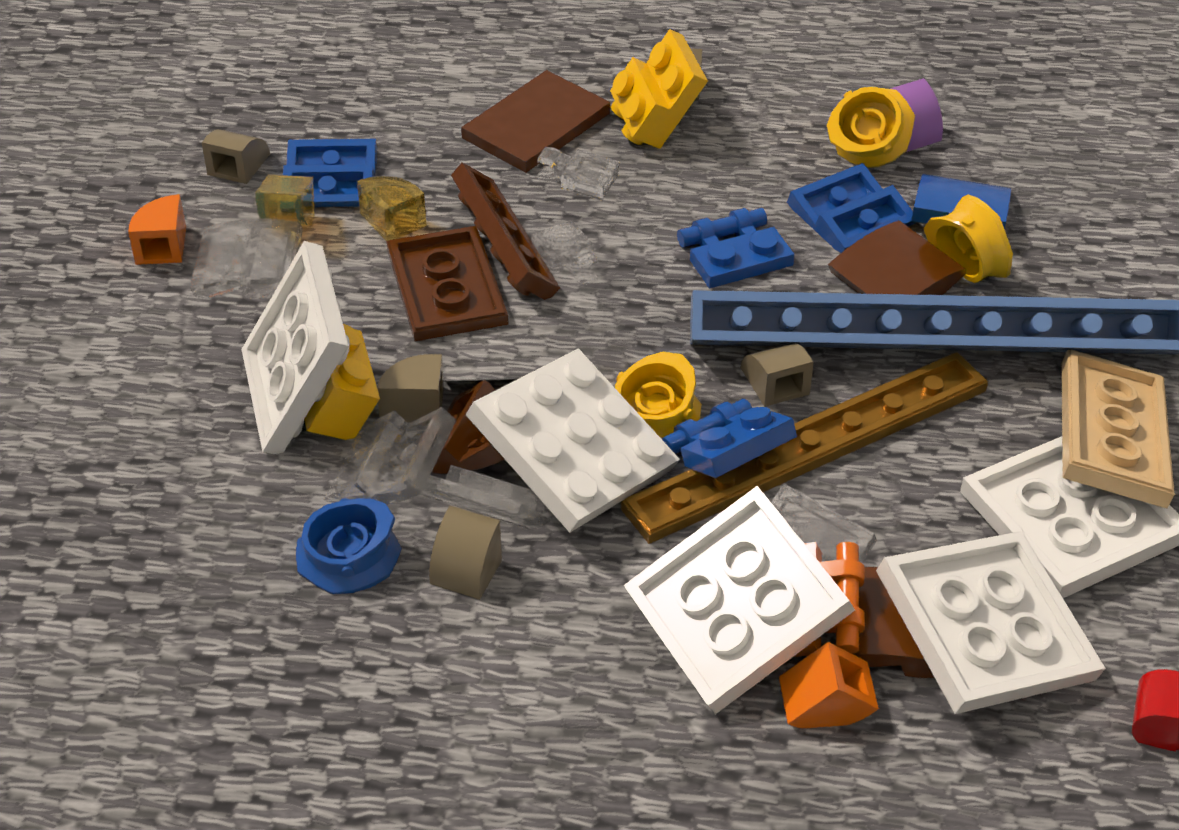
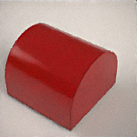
(1157, 710)

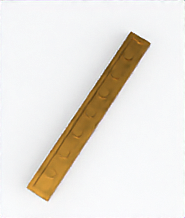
(819, 440)

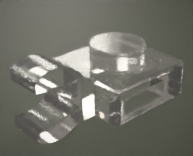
(581, 174)
(567, 248)

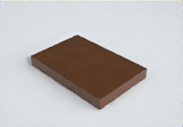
(535, 116)
(446, 283)

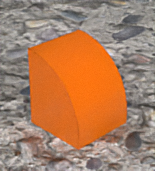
(158, 231)
(828, 689)

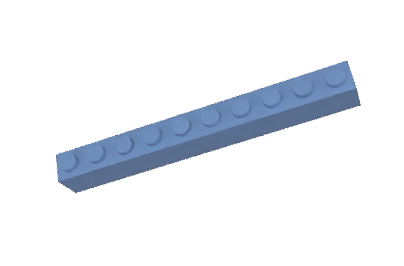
(935, 322)

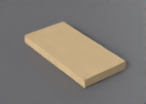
(1116, 429)

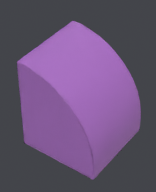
(928, 116)

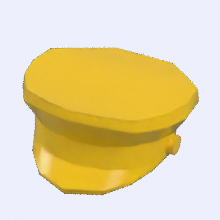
(871, 126)
(973, 238)
(655, 384)

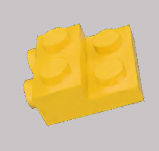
(659, 92)

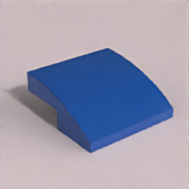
(334, 167)
(940, 195)
(848, 206)

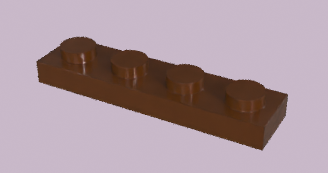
(509, 240)

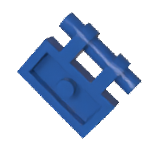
(737, 257)
(729, 437)

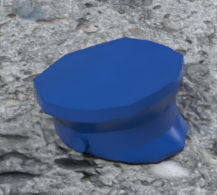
(344, 531)

